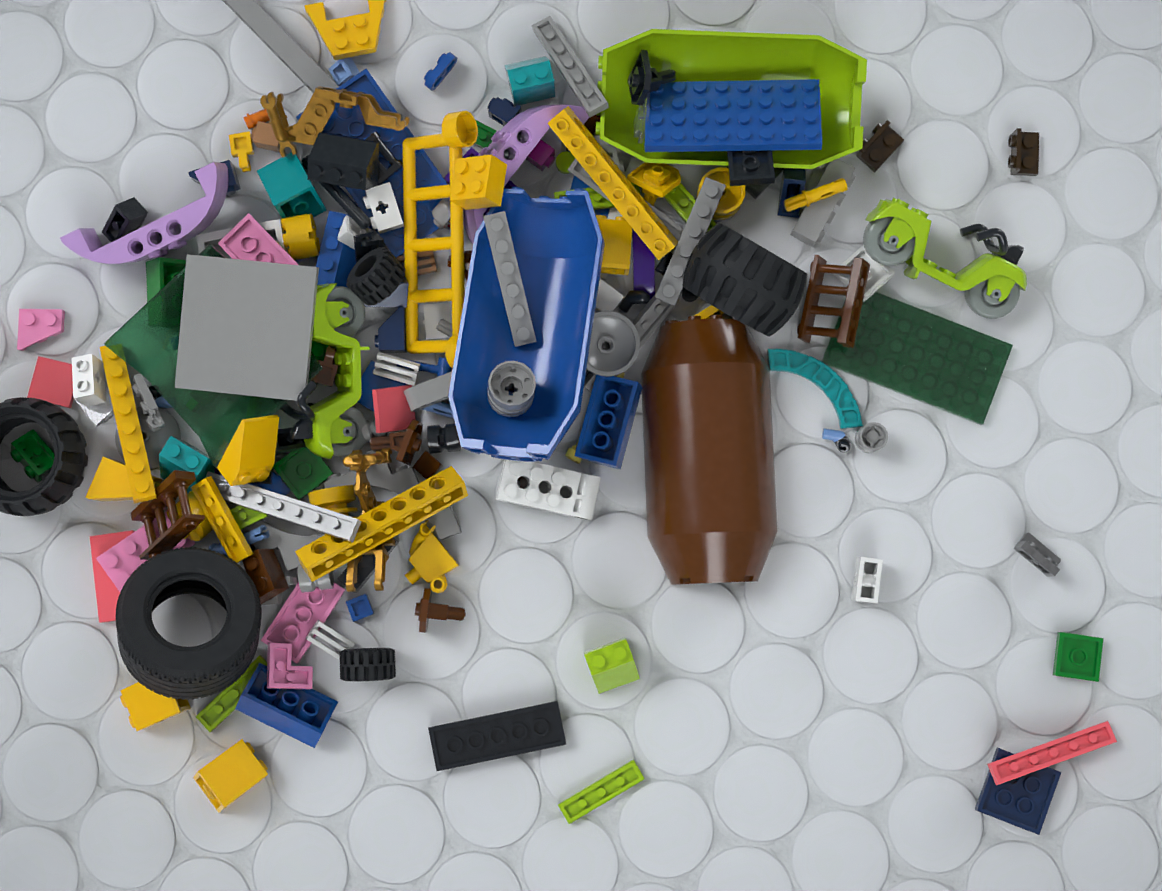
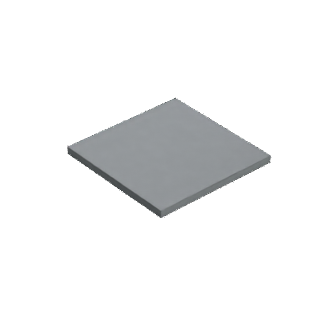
(246, 327)

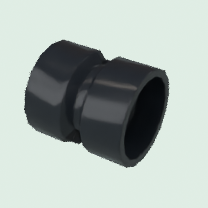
(451, 439)

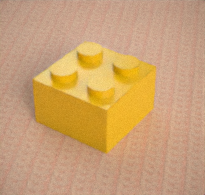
(478, 182)

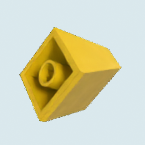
(617, 249)
(112, 482)
(149, 707)
(230, 775)

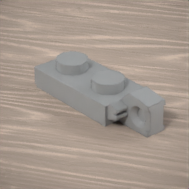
(148, 403)

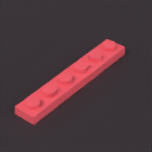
(1051, 753)

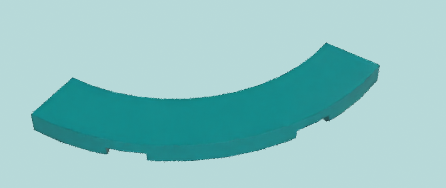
(822, 377)

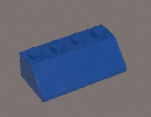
(334, 257)
(608, 421)
(291, 711)

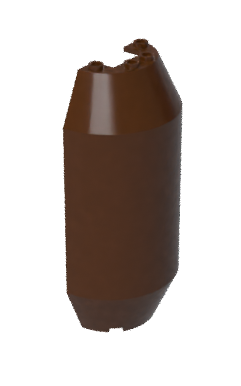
(708, 452)

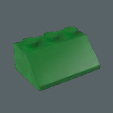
(160, 273)

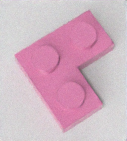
(281, 673)

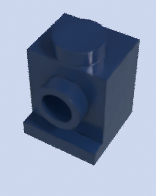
(502, 110)

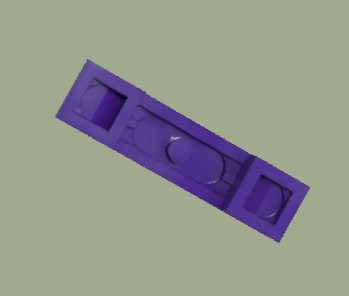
(643, 266)

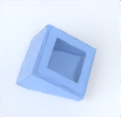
(343, 70)

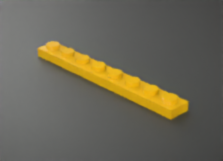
(128, 426)

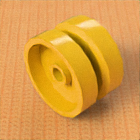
(732, 195)

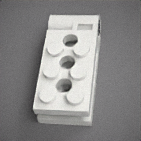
(581, 487)

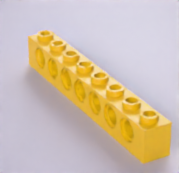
(613, 182)
(384, 523)

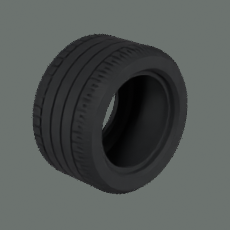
(179, 669)

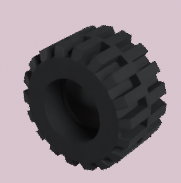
(375, 276)
(367, 664)

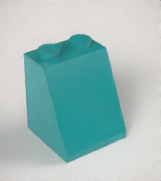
(531, 80)
(289, 188)
(184, 457)

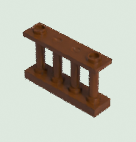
(849, 313)
(166, 494)

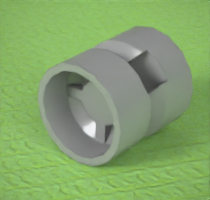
(871, 437)
(306, 585)

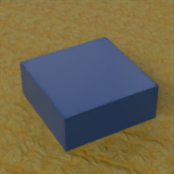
(360, 607)

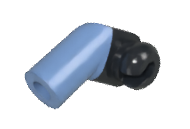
(159, 399)
(839, 438)

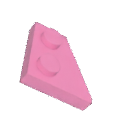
(38, 326)

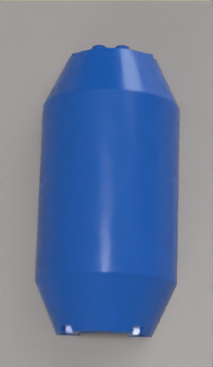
(560, 271)

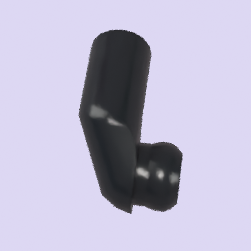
(634, 297)

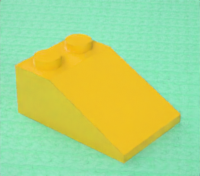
(250, 451)

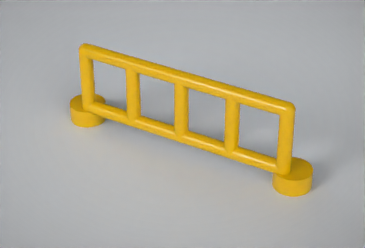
(458, 131)

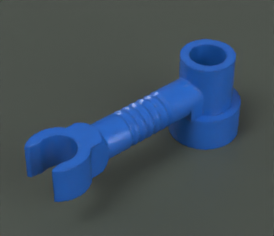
(440, 369)

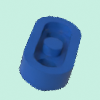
(444, 66)

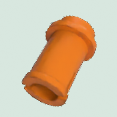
(251, 120)

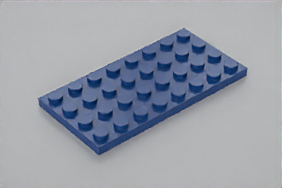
(734, 116)
(351, 123)

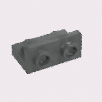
(1038, 555)

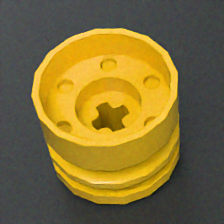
(335, 499)

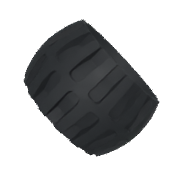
(744, 280)
(68, 461)

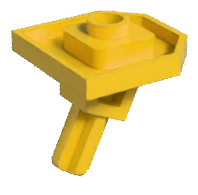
(655, 180)

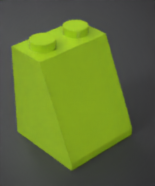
(611, 665)

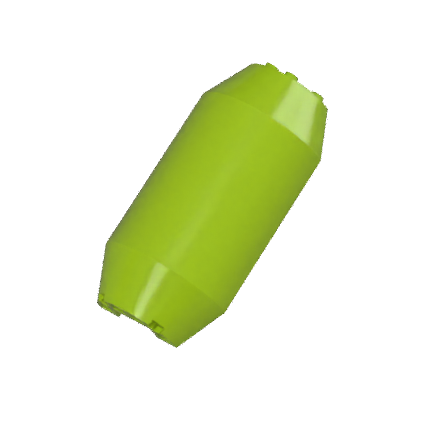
(737, 58)

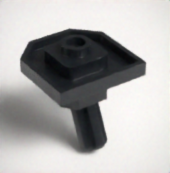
(646, 79)

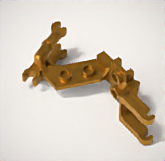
(319, 112)
(360, 463)

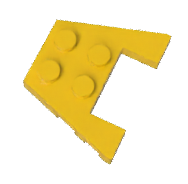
(351, 34)

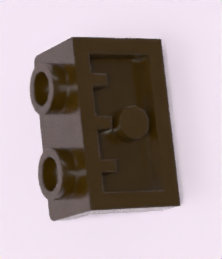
(879, 146)
(1024, 153)

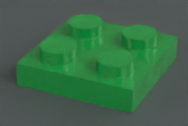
(302, 471)
(1078, 656)

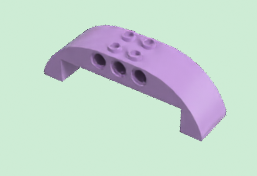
(514, 145)
(163, 234)

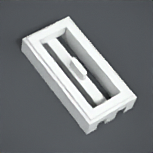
(394, 376)
(309, 637)

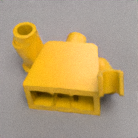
(429, 559)

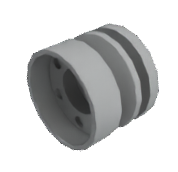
(515, 377)

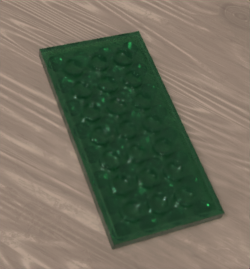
(922, 357)

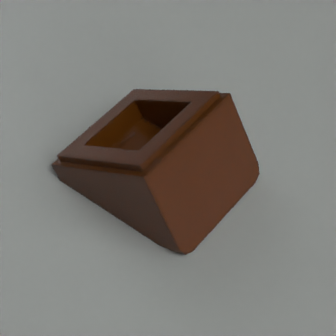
(427, 465)

